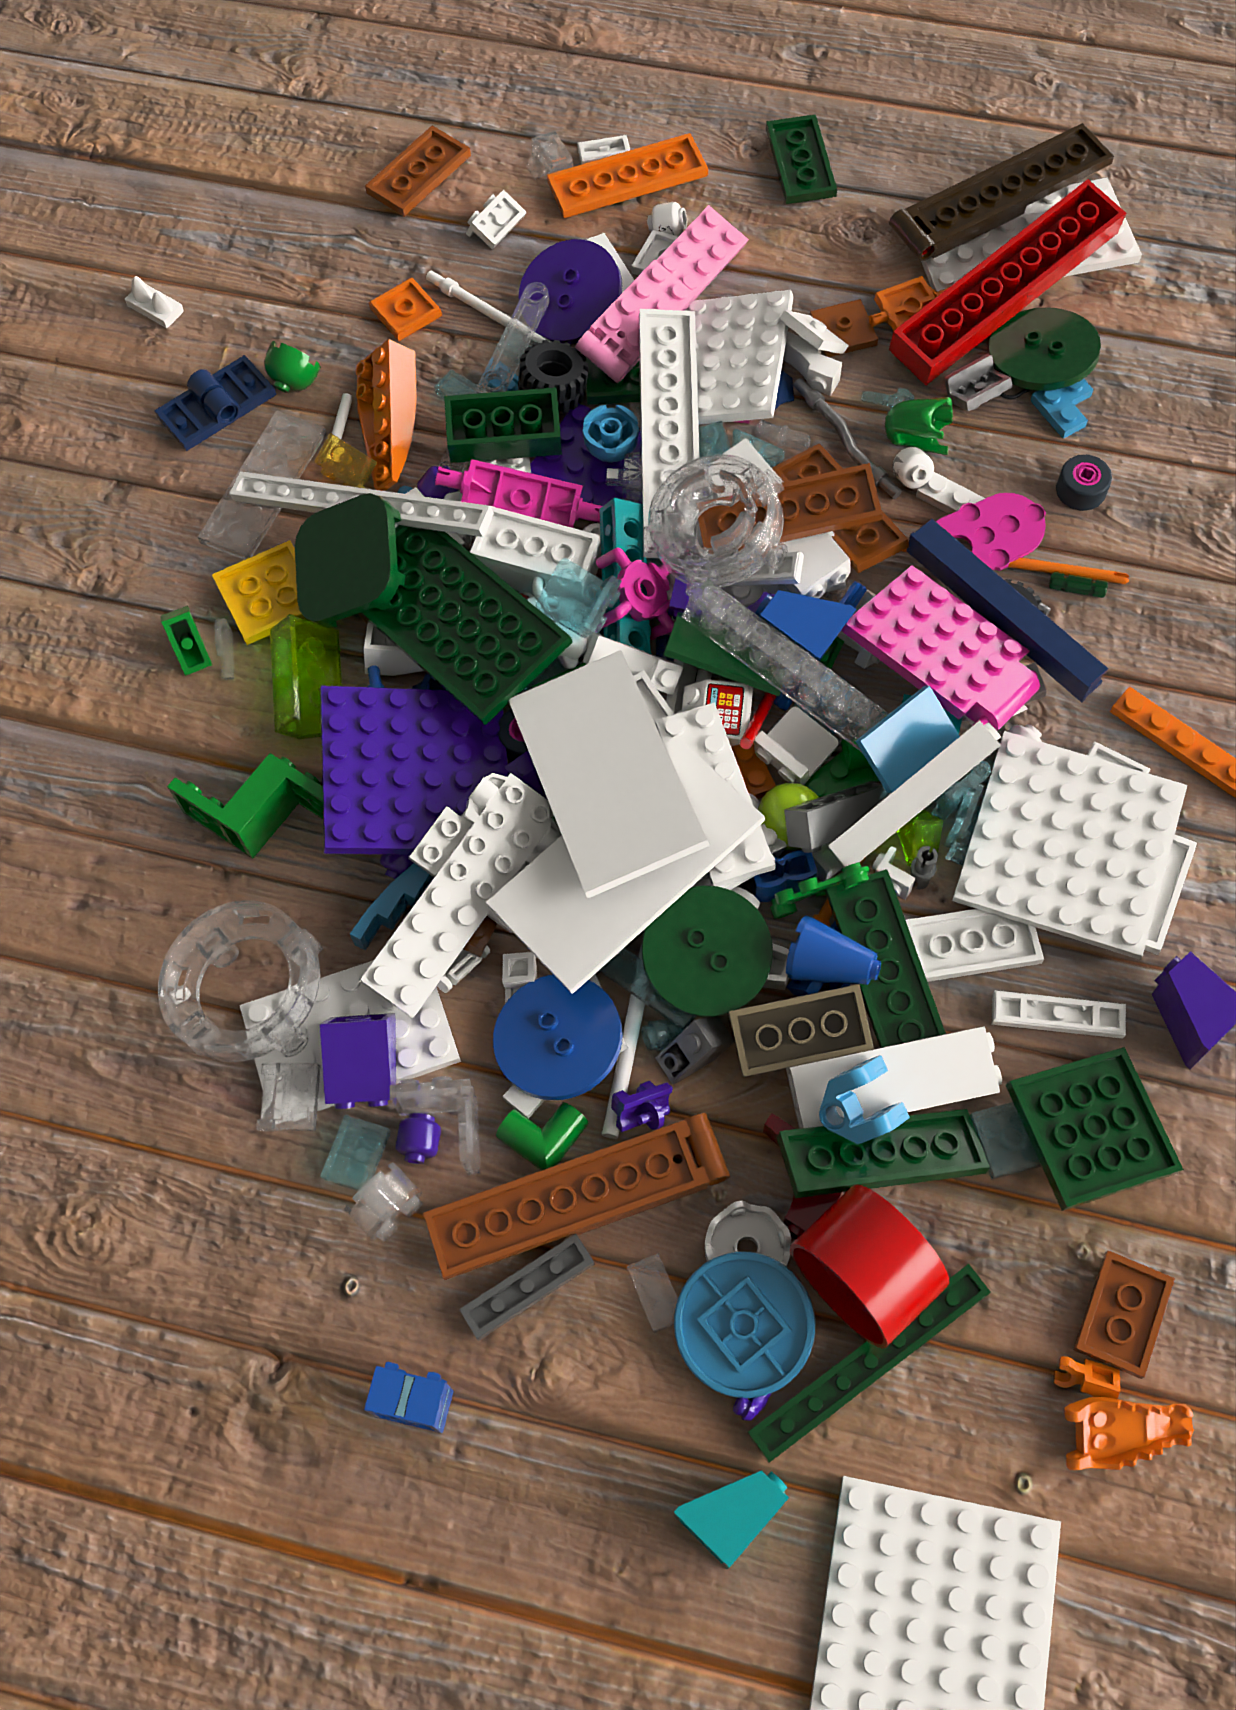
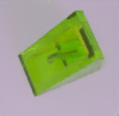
(920, 831)

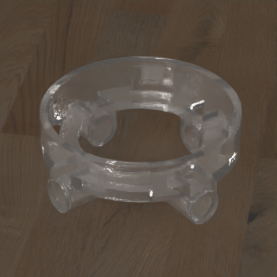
(213, 940)

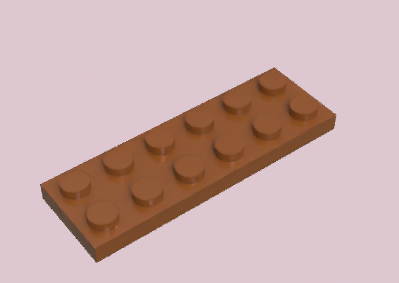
(809, 505)
(863, 543)

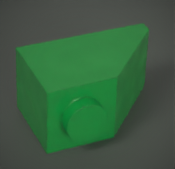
(186, 640)

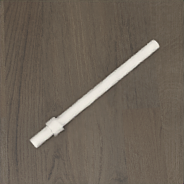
(452, 289)

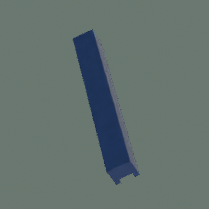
(1007, 609)

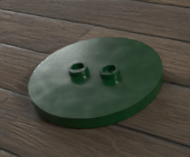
(1045, 348)
(708, 952)

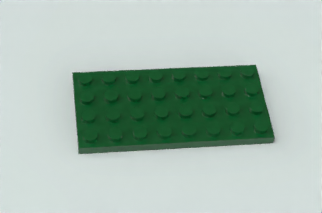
(465, 623)

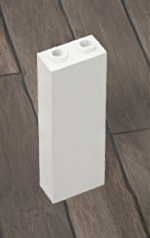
(823, 558)
(916, 793)
(918, 1074)

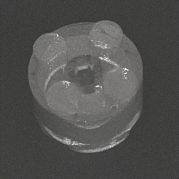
(384, 1202)

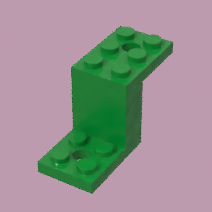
(256, 807)

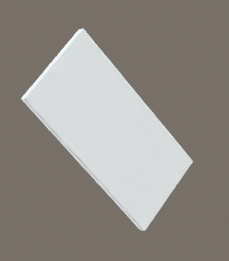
(607, 774)
(582, 934)

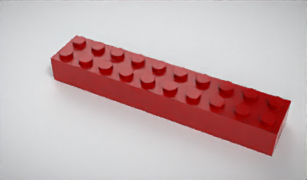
(1006, 282)

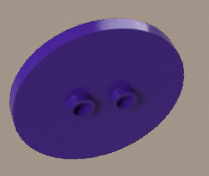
(580, 287)

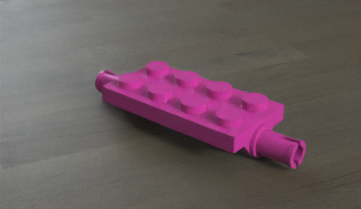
(520, 493)

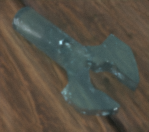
(887, 400)

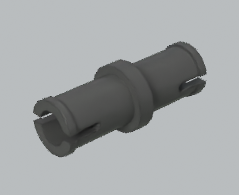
(924, 866)

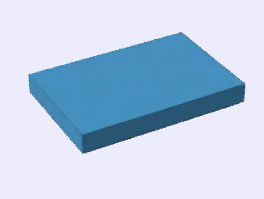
(907, 739)

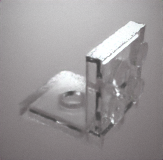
(440, 1097)

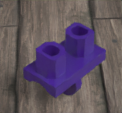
(646, 1106)

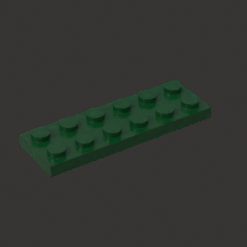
(900, 998)
(914, 1152)

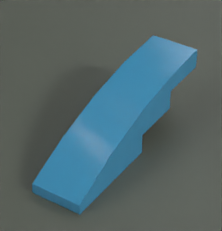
(391, 904)

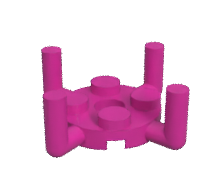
(631, 596)

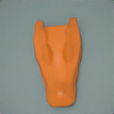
(1120, 1432)

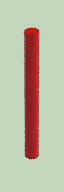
(757, 720)

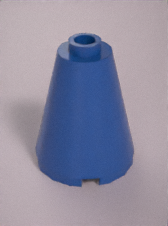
(829, 956)

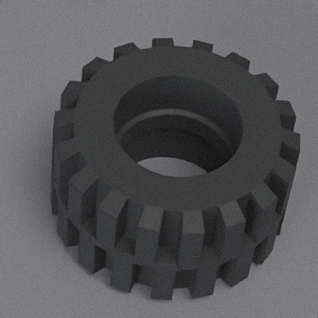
(555, 366)

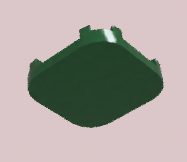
(347, 560)

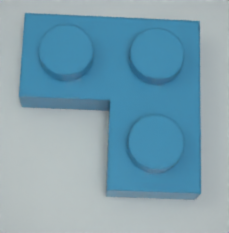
(1060, 408)

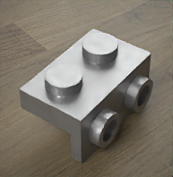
(976, 383)

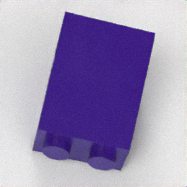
(1194, 1006)
(358, 1059)

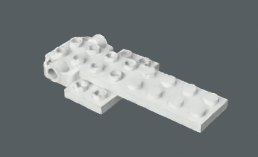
(470, 862)

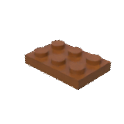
(1124, 1314)

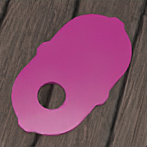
(998, 528)

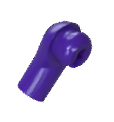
(750, 1407)

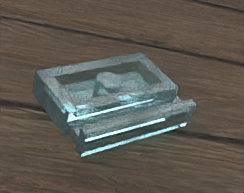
(355, 1153)

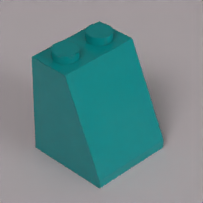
(733, 1514)

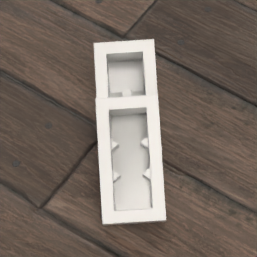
(819, 370)
(661, 672)

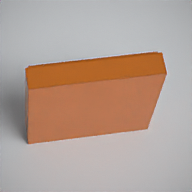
(405, 309)

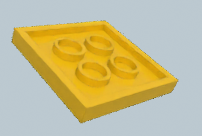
(261, 591)

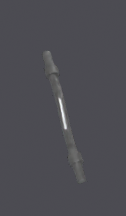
(817, 402)

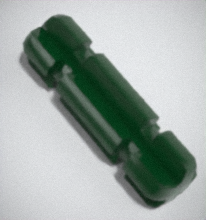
(1078, 584)

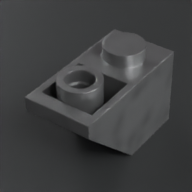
(694, 1048)

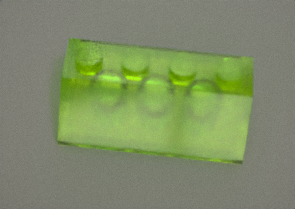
(302, 661)

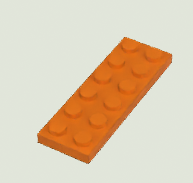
(627, 175)

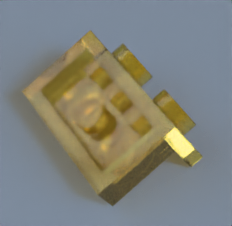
(344, 462)

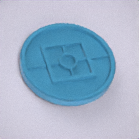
(744, 1324)

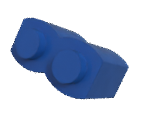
(787, 874)

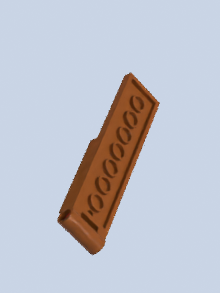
(576, 1196)

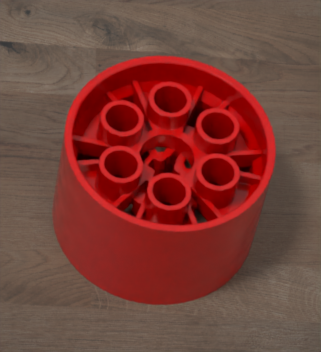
(870, 1265)

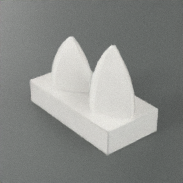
(153, 303)

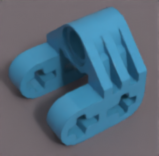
(853, 1125)

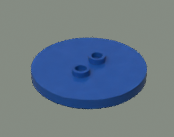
(557, 1040)

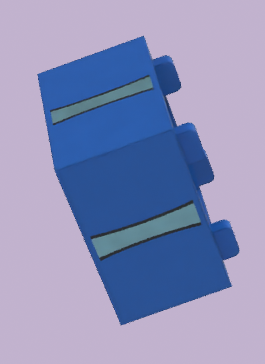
(409, 1398)

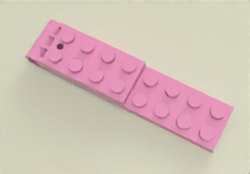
(665, 284)

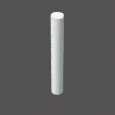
(342, 415)

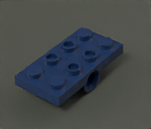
(214, 401)

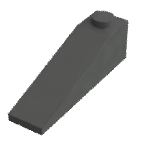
(829, 816)

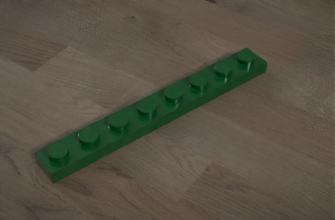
(863, 1368)

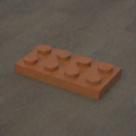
(418, 170)

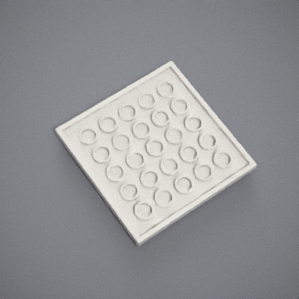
(1071, 844)
(934, 1604)

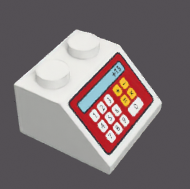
(731, 700)

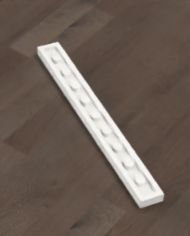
(317, 496)

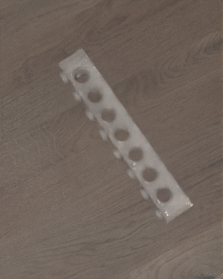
(782, 663)

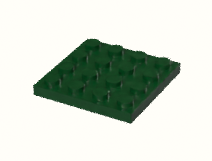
(1093, 1128)

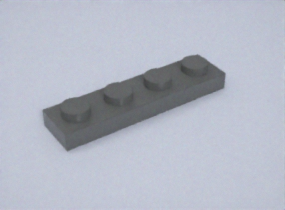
(526, 1287)

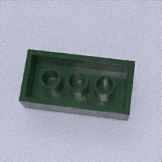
(502, 425)

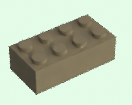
(801, 1030)

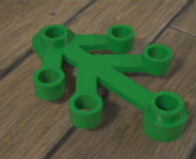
(785, 900)

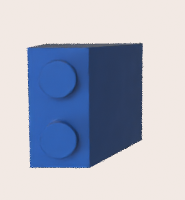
(805, 619)

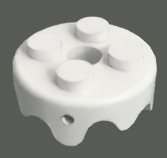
(749, 1222)

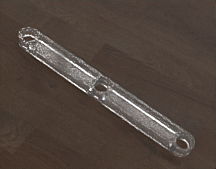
(509, 350)

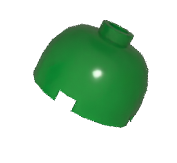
(289, 368)

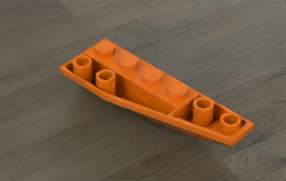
(387, 409)

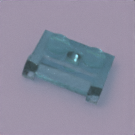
(952, 797)

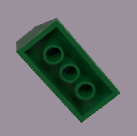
(697, 649)

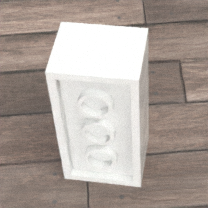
(529, 547)

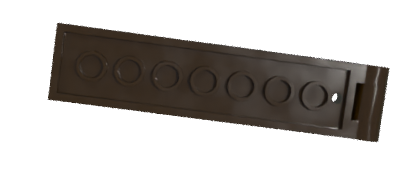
(999, 193)

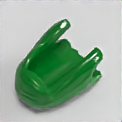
(919, 423)

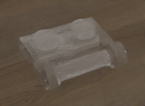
(298, 1097)

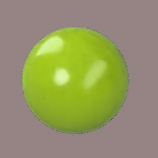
(781, 798)

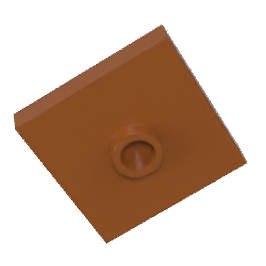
(849, 323)

